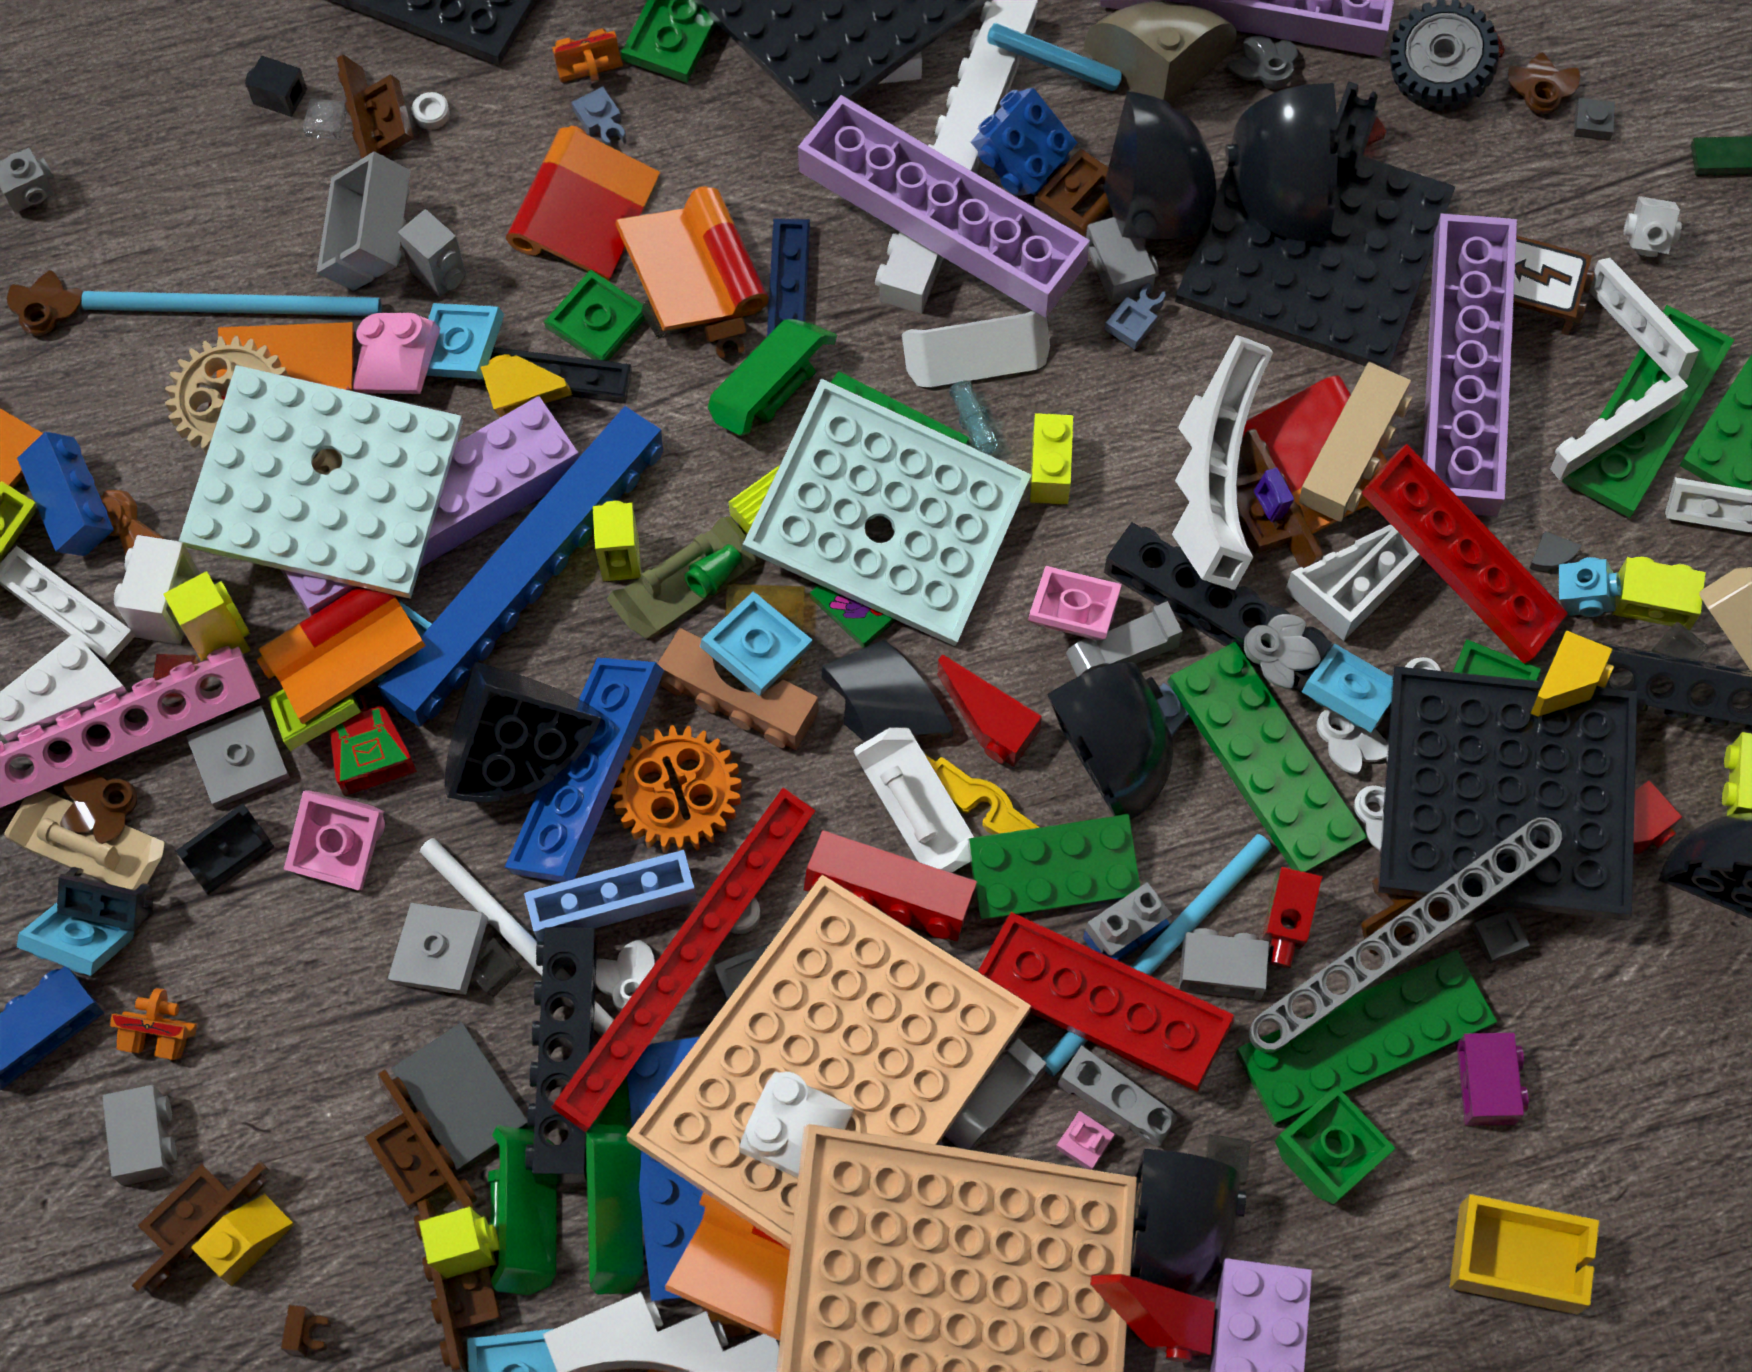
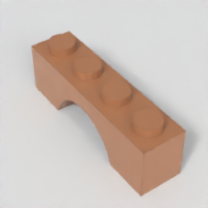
(778, 713)

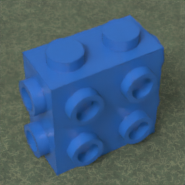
(1023, 142)

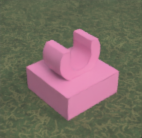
(1085, 1141)

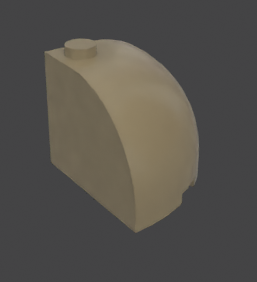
(1161, 46)

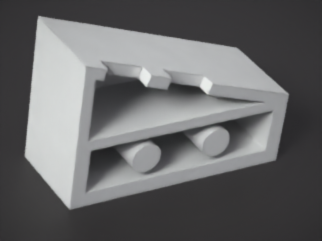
(1354, 581)

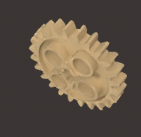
(199, 371)

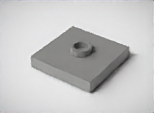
(238, 757)
(438, 948)

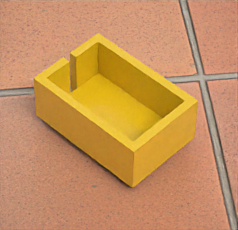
(1524, 1254)

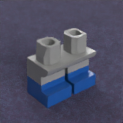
(1128, 924)

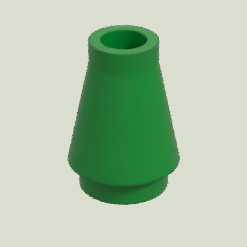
(712, 571)

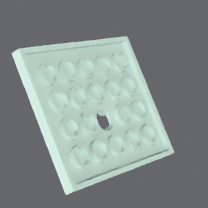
(870, 462)
(349, 527)

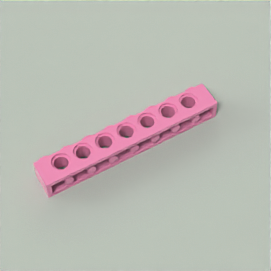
(124, 736)

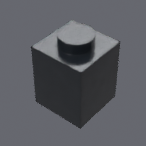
(276, 85)

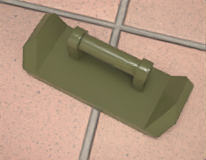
(662, 593)

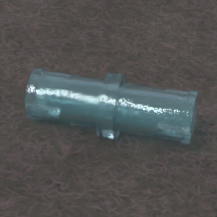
(973, 417)

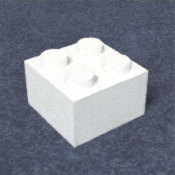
(151, 570)

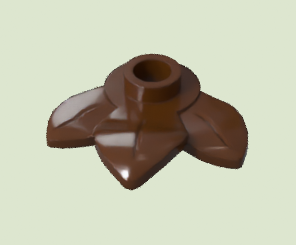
(1544, 81)
(43, 299)
(92, 806)

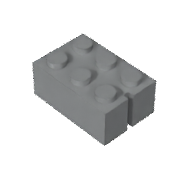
(364, 221)

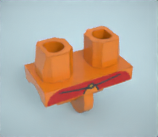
(587, 55)
(134, 1026)

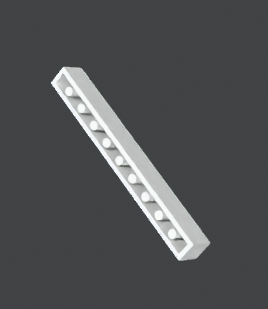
(983, 83)

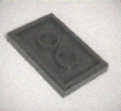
(459, 1095)

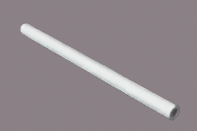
(497, 916)

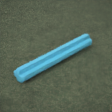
(1054, 56)

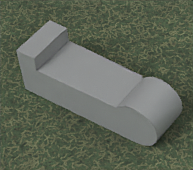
(1129, 642)
(997, 1096)
(1117, 1097)

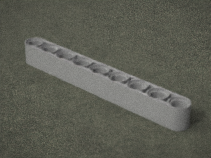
(1418, 919)

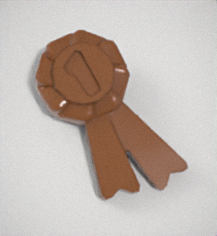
(123, 517)

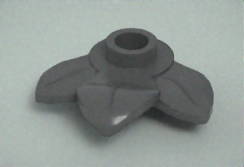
(1266, 62)

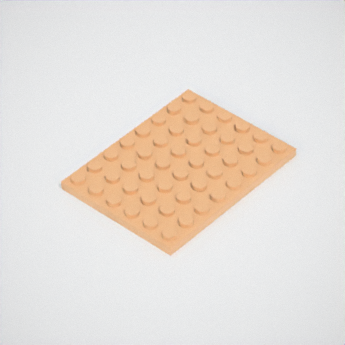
(854, 1014)
(950, 1260)

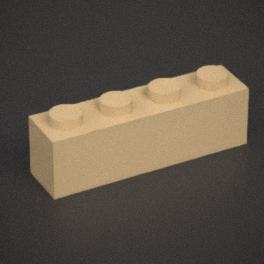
(1355, 441)

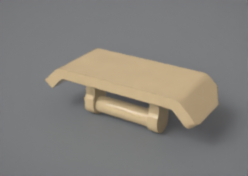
(1731, 605)
(121, 862)

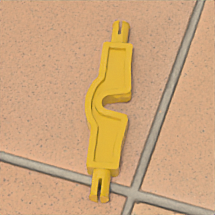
(969, 792)

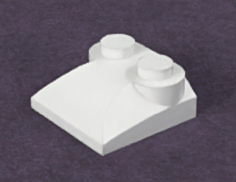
(779, 1120)

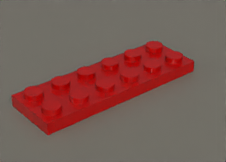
(1465, 553)
(1108, 1001)

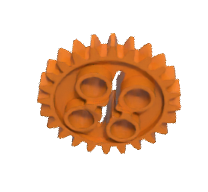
(711, 777)

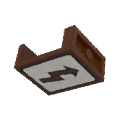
(1551, 280)

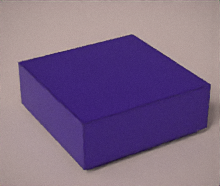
(1274, 495)

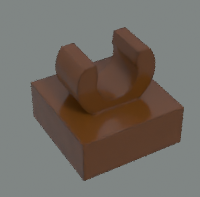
(726, 331)
(298, 1331)

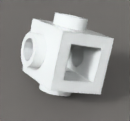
(1650, 214)

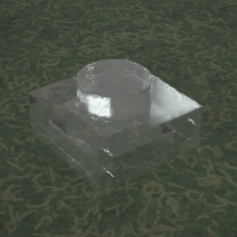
(325, 119)

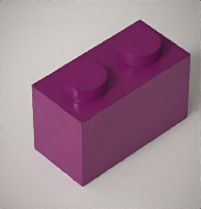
(1491, 1079)

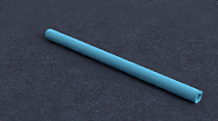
(231, 303)
(1174, 935)

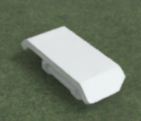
(976, 349)
(916, 799)

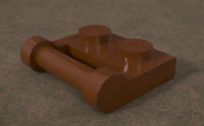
(1071, 188)

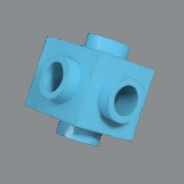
(1588, 587)

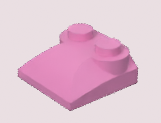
(394, 353)
(1075, 603)
(334, 839)

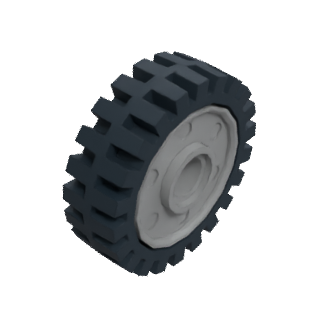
(1440, 30)

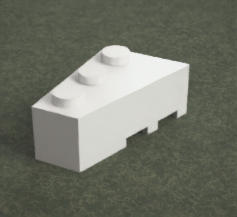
(59, 682)

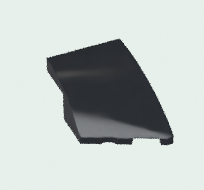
(884, 694)

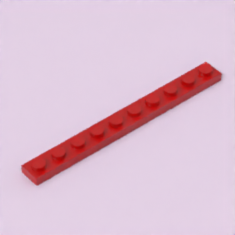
(682, 961)

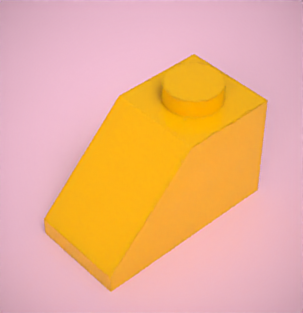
(517, 381)
(1573, 674)
(242, 1238)

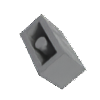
(432, 253)
(1120, 261)
(1224, 964)
(139, 1135)

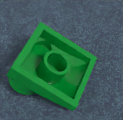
(1332, 1146)

